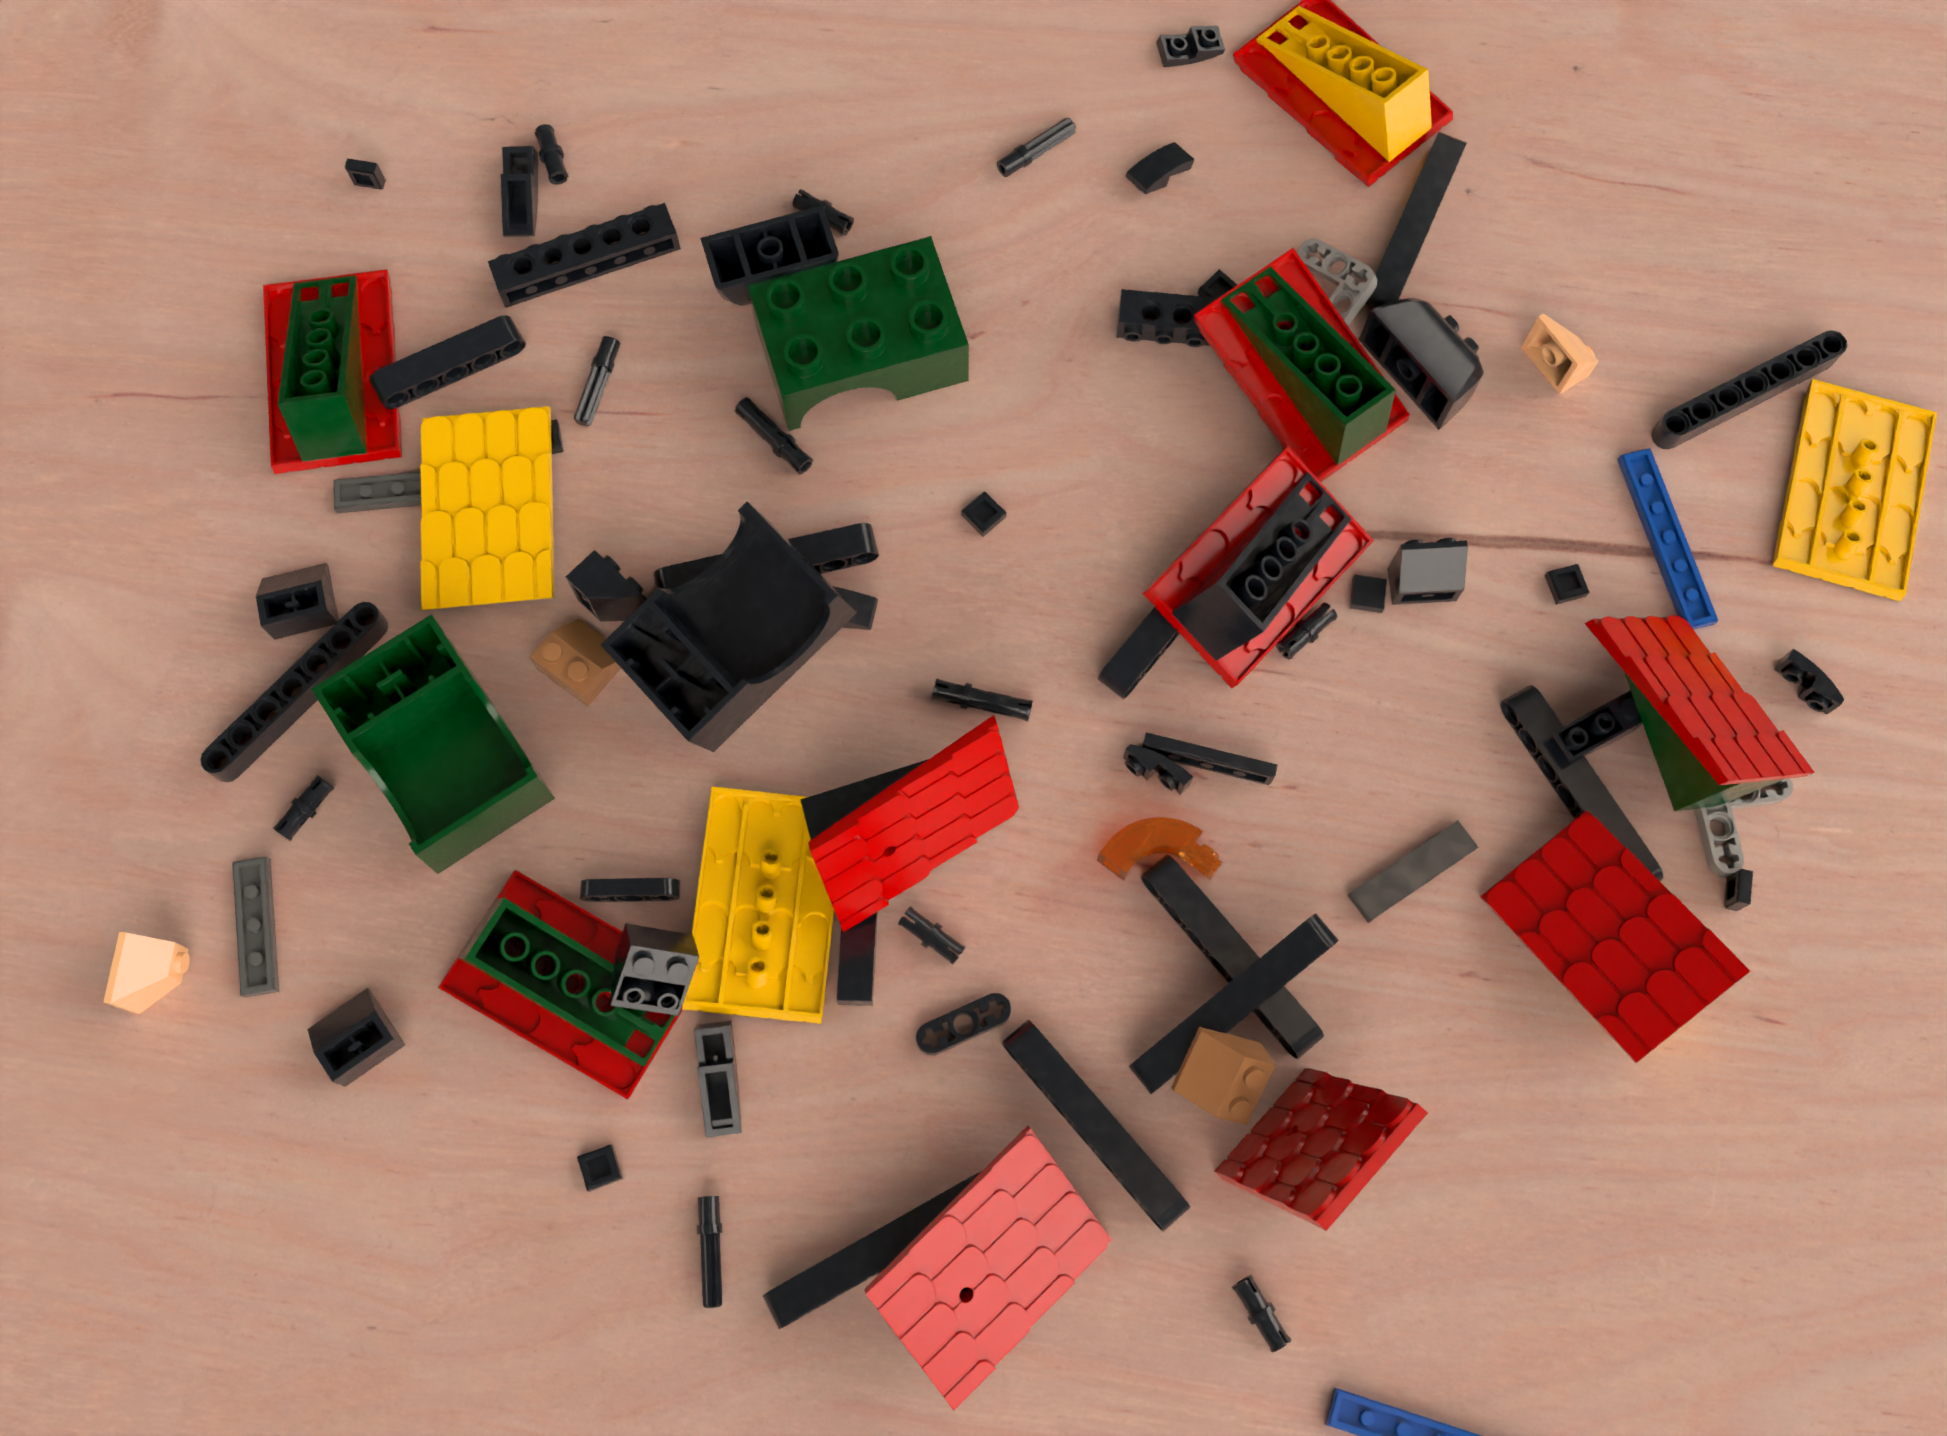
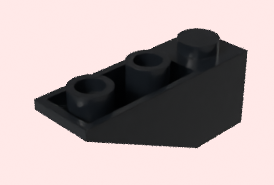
(1599, 727)

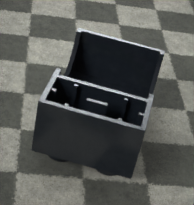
(730, 634)

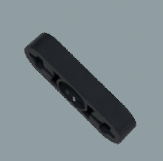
(630, 890)
(936, 1027)

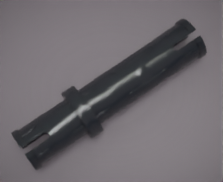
(782, 443)
(980, 699)

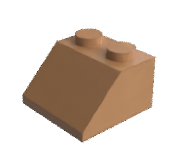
(576, 660)
(1224, 1074)

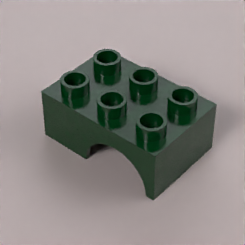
(861, 325)
(433, 744)

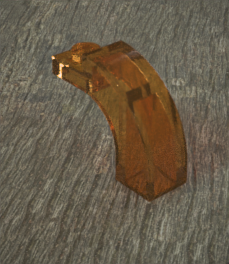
(1158, 836)

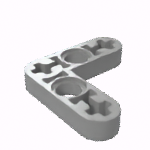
(1347, 286)
(1725, 815)

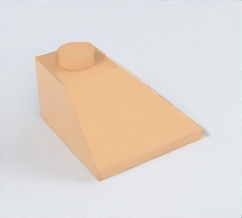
(1558, 354)
(144, 971)

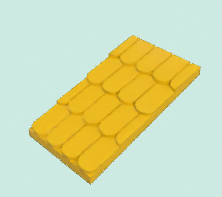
(1855, 490)
(486, 508)
(759, 911)

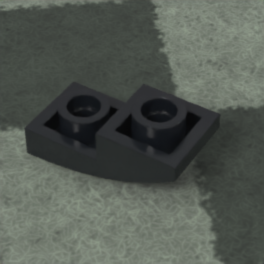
(1195, 46)
(1156, 168)
(1817, 687)
(1148, 762)

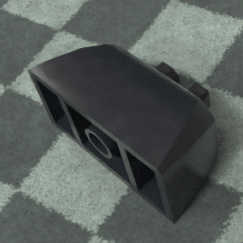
(768, 251)
(1424, 356)

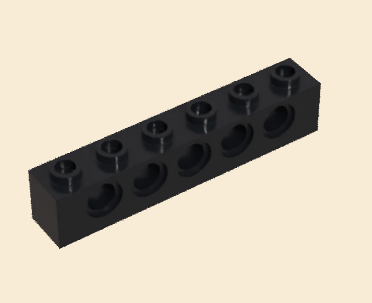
(577, 267)
(1165, 309)

